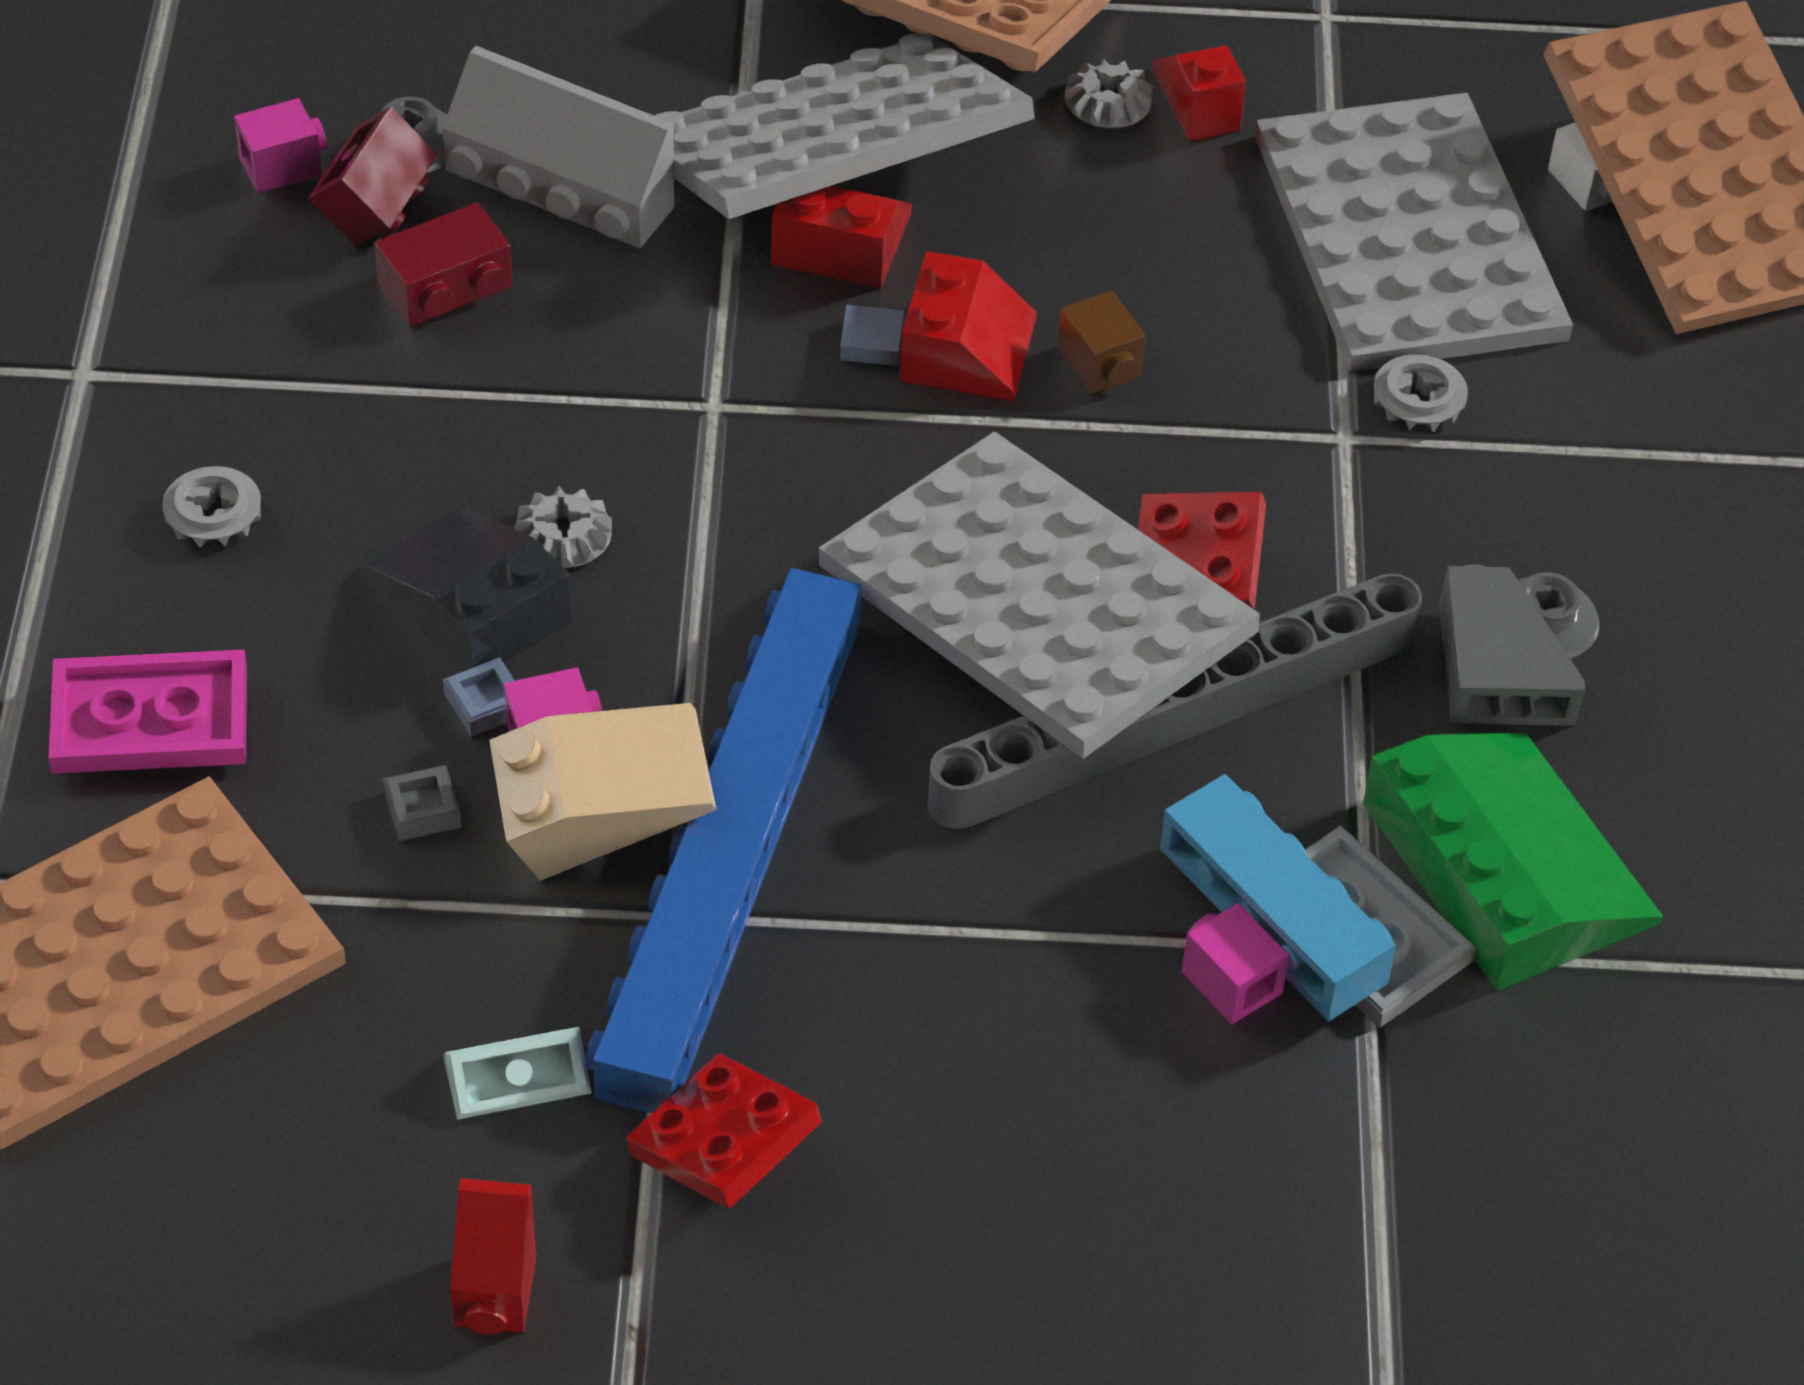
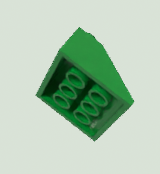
(1504, 851)

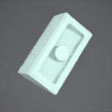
(517, 1073)

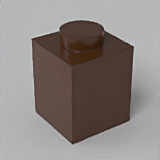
(1101, 342)

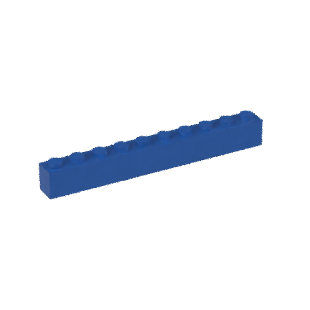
(725, 854)

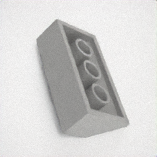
(560, 147)

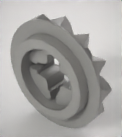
(1106, 107)
(1432, 378)
(197, 491)
(588, 522)

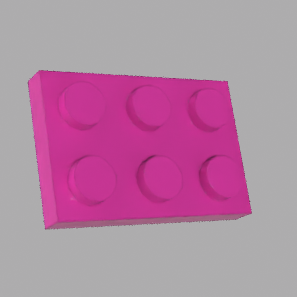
(148, 711)

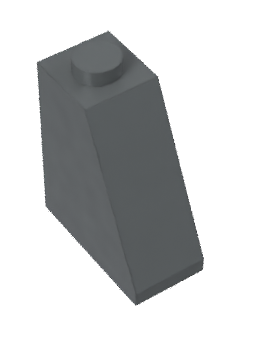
(1503, 654)

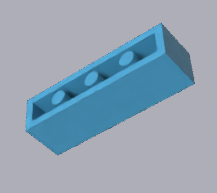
(1246, 859)

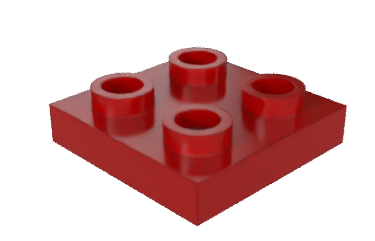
(1211, 533)
(724, 1130)

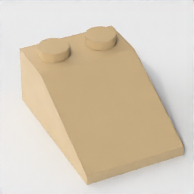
(599, 782)

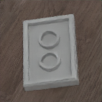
(1426, 944)

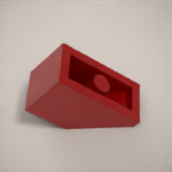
(1203, 91)
(492, 1256)

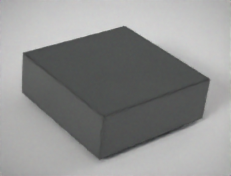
(422, 803)

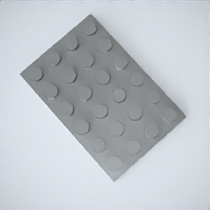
(838, 123)
(1411, 231)
(1039, 593)

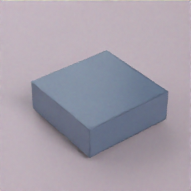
(872, 335)
(479, 695)

